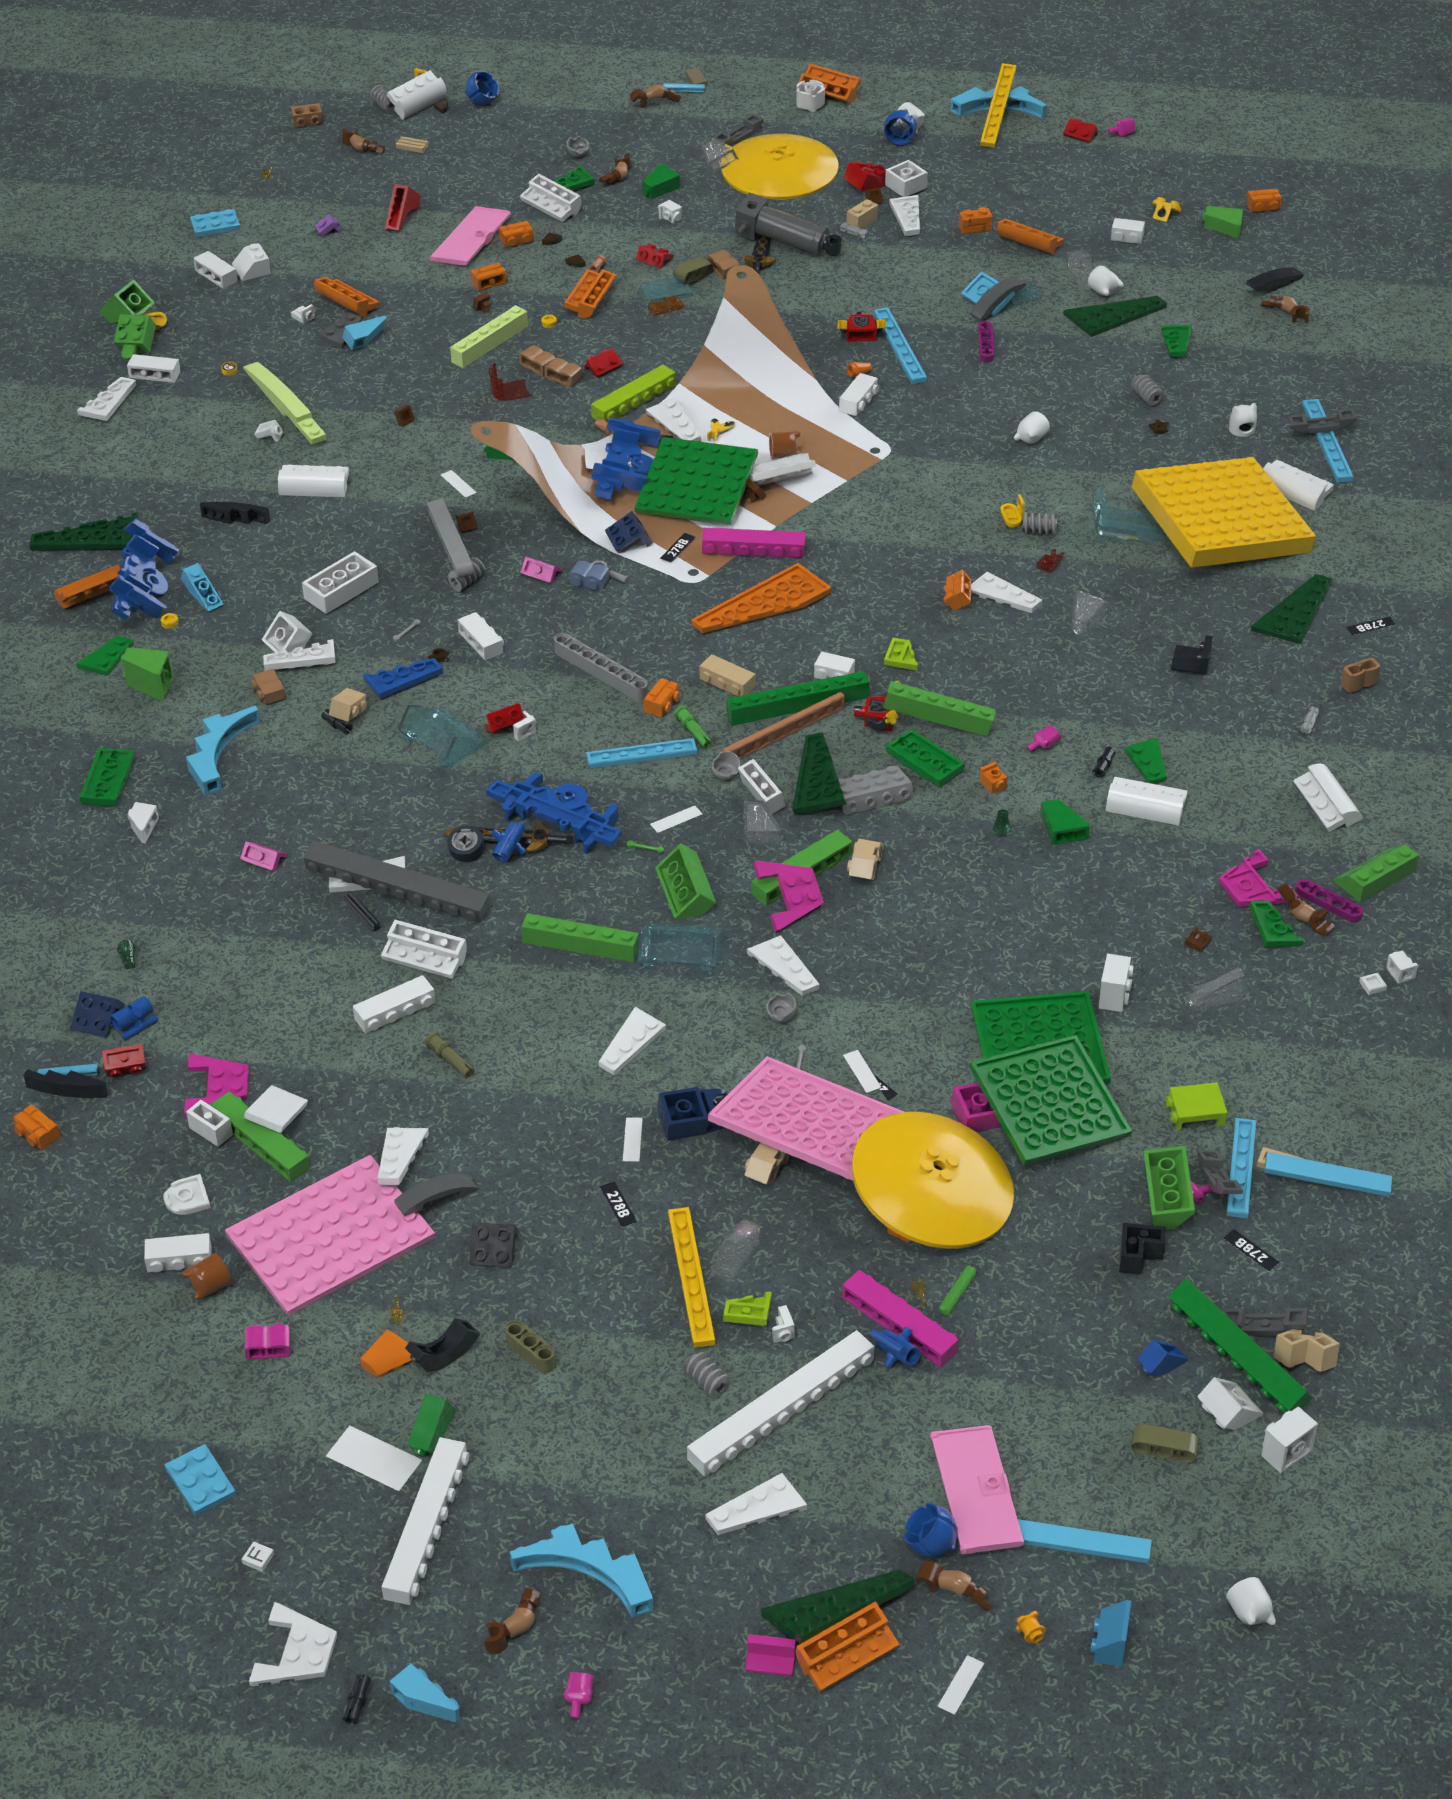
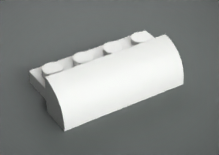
(417, 94)
(551, 198)
(782, 469)
(313, 480)
(1298, 485)
(1327, 798)
(1146, 800)
(424, 949)

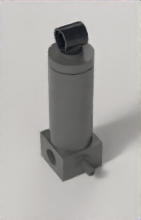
(757, 218)

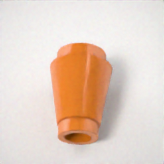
(856, 368)

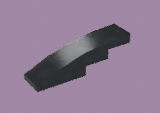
(1272, 279)
(231, 511)
(67, 1085)

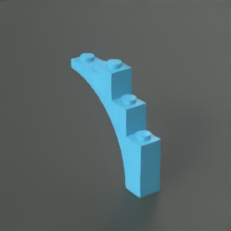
(978, 100)
(217, 735)
(565, 1551)

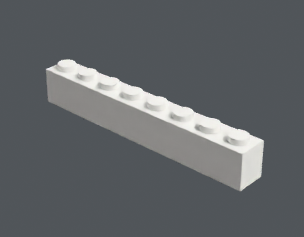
(424, 1521)

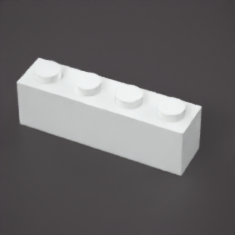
(394, 1004)

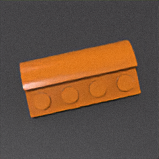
(836, 84)
(1028, 236)
(589, 292)
(345, 295)
(86, 587)
(846, 1647)

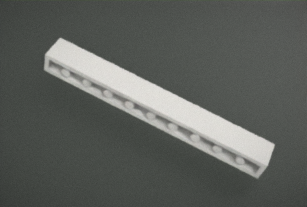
(780, 1403)

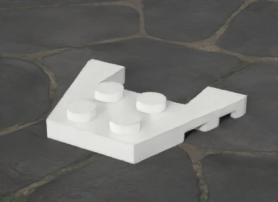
(306, 1649)

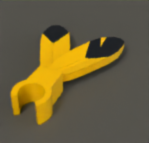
(716, 428)

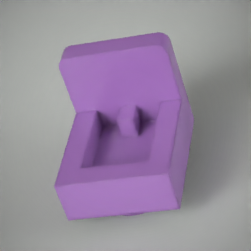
(327, 224)

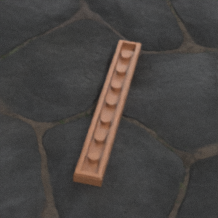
(787, 726)

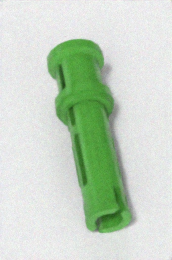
(690, 723)

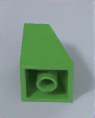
(127, 301)
(148, 671)

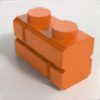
(1264, 200)
(975, 220)
(516, 234)
(488, 276)
(957, 590)
(661, 698)
(36, 1127)

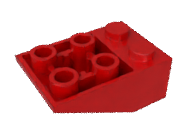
(865, 175)

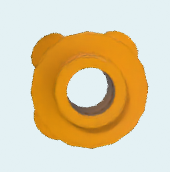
(1031, 1627)

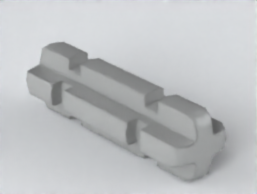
(853, 230)
(1309, 720)

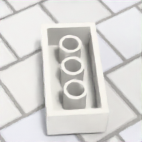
(340, 582)

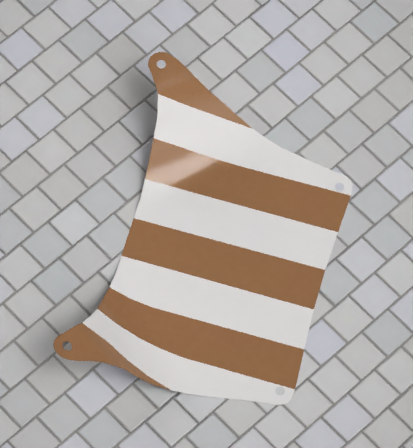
(741, 375)

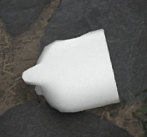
(913, 110)
(1104, 281)
(1240, 415)
(1032, 428)
(1251, 1602)

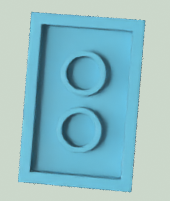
(215, 222)
(980, 286)
(200, 1480)

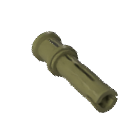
(444, 1050)

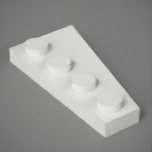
(300, 657)
(398, 1152)
(765, 1501)

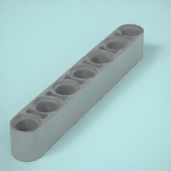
(600, 666)

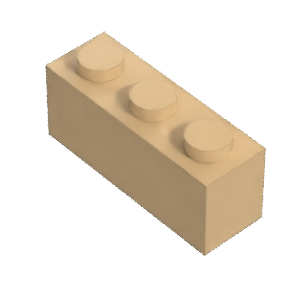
(727, 676)

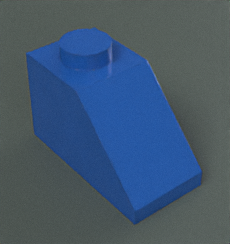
(1161, 1358)

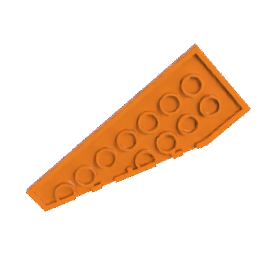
(781, 593)

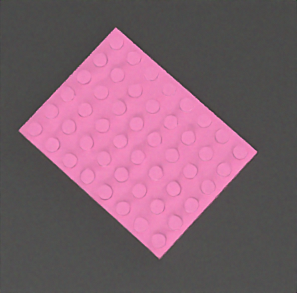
(800, 1114)
(327, 1235)

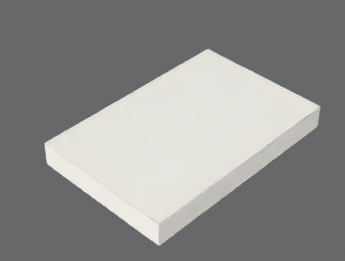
(275, 1109)

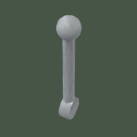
(396, 638)
(801, 1049)

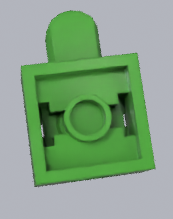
(134, 335)

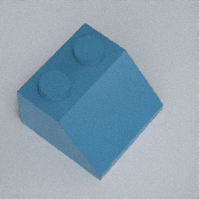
(1112, 1634)

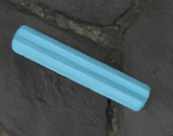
(693, 88)
(88, 1069)

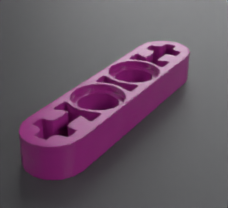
(986, 341)
(1348, 910)

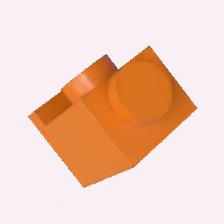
(993, 778)

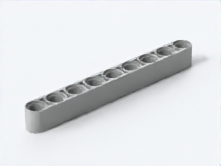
(450, 538)

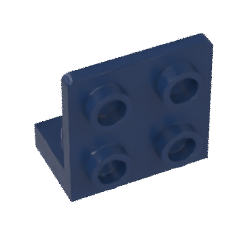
(627, 531)
(94, 1014)

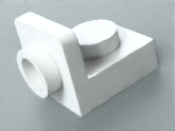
(304, 314)
(269, 429)
(525, 727)
(785, 1327)

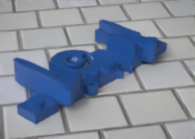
(615, 471)
(138, 556)
(567, 812)

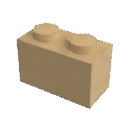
(863, 214)
(347, 704)

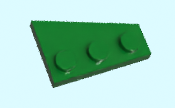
(576, 179)
(1177, 339)
(106, 657)
(1148, 760)
(1272, 927)

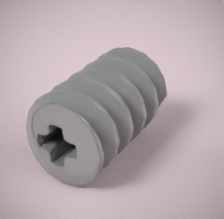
(378, 96)
(1147, 389)
(1040, 523)
(461, 583)
(706, 1374)

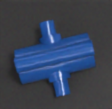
(508, 841)
(133, 1018)
(896, 1346)

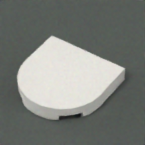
(187, 1196)

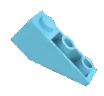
(361, 333)
(200, 587)
(420, 1694)

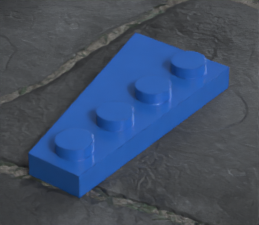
(402, 677)

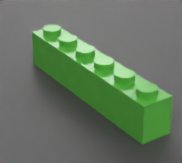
(939, 708)
(818, 856)
(580, 937)
(265, 1142)

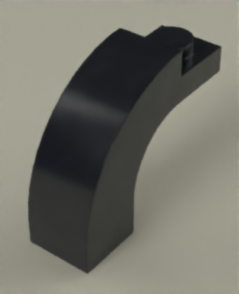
(445, 1349)

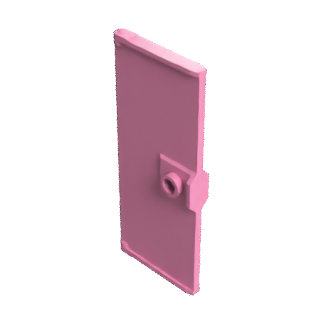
(470, 236)
(976, 1489)

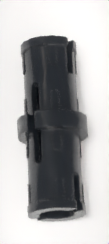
(337, 723)
(1104, 761)
(356, 1699)

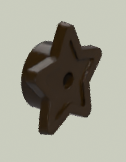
(1159, 427)
(439, 655)

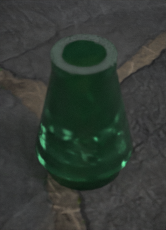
(1002, 824)
(127, 952)

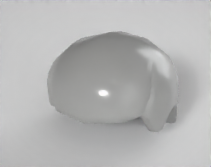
(577, 147)
(726, 765)
(781, 1008)

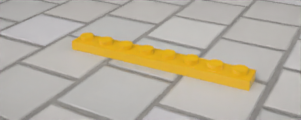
(998, 105)
(691, 1277)

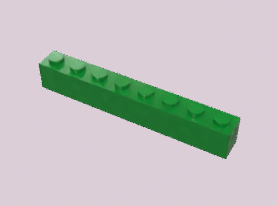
(795, 698)
(1239, 1347)

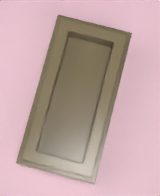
(695, 76)

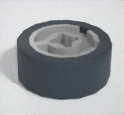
(474, 843)

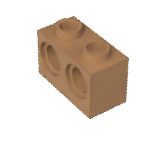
(306, 115)

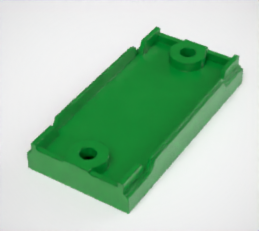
(925, 758)
(107, 777)

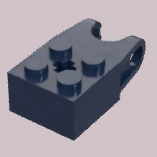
(687, 1110)

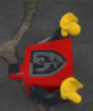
(861, 327)
(875, 715)

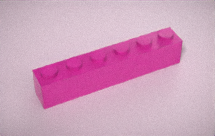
(753, 542)
(895, 1314)

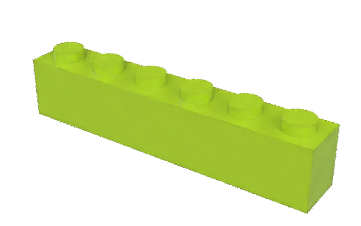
(634, 393)

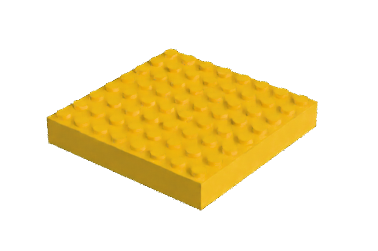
(1223, 512)

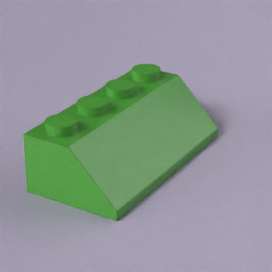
(1378, 872)
(685, 883)
(1169, 1186)

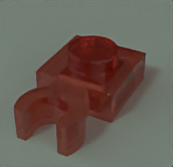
(1050, 563)

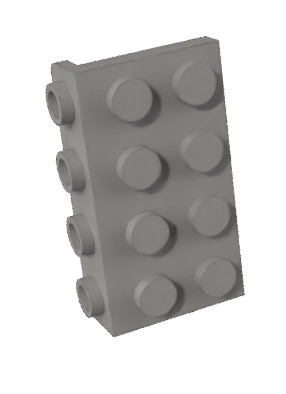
(875, 789)

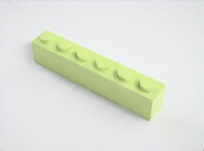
(489, 336)

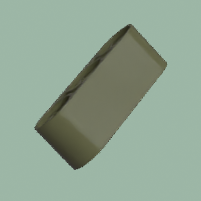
(693, 269)
(530, 1346)
(1165, 1443)

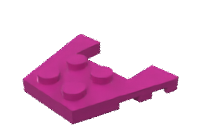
(1246, 885)
(797, 888)
(222, 1078)

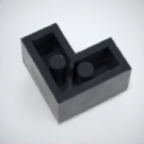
(1140, 1242)

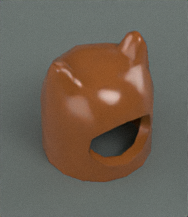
(783, 444)
(208, 1276)

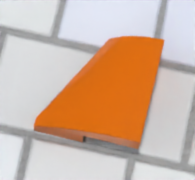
(385, 1355)

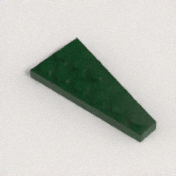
(1106, 316)
(90, 535)
(1295, 614)
(817, 778)
(816, 1612)

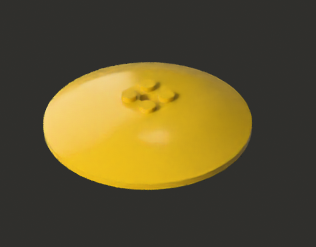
(781, 166)
(928, 1205)

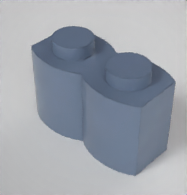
(589, 575)

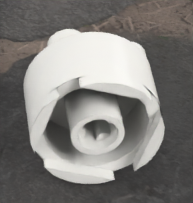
(810, 95)

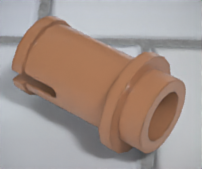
(600, 261)
(602, 424)

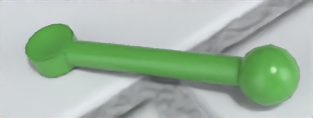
(631, 844)

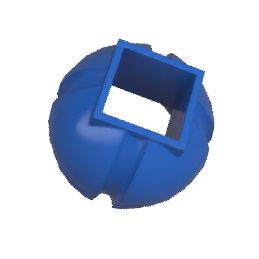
(481, 88)
(895, 133)
(931, 1531)

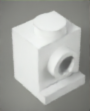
(670, 211)
(1401, 967)

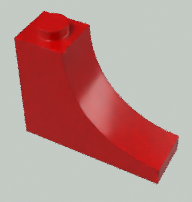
(402, 202)

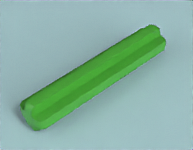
(957, 1290)

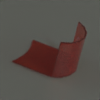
(508, 390)

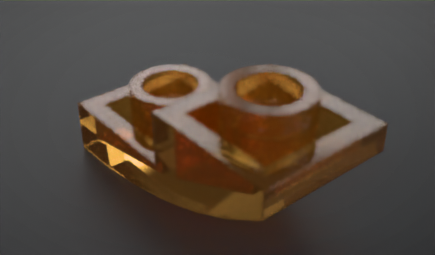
(668, 305)

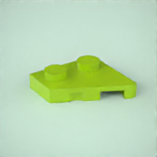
(900, 655)
(748, 1310)

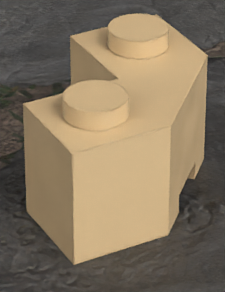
(865, 858)
(765, 1163)
(1317, 1350)

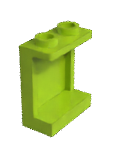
(1196, 1104)

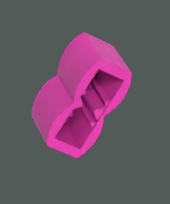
(267, 1341)

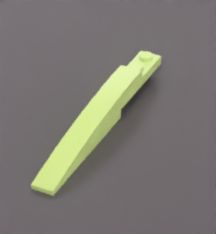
(286, 402)

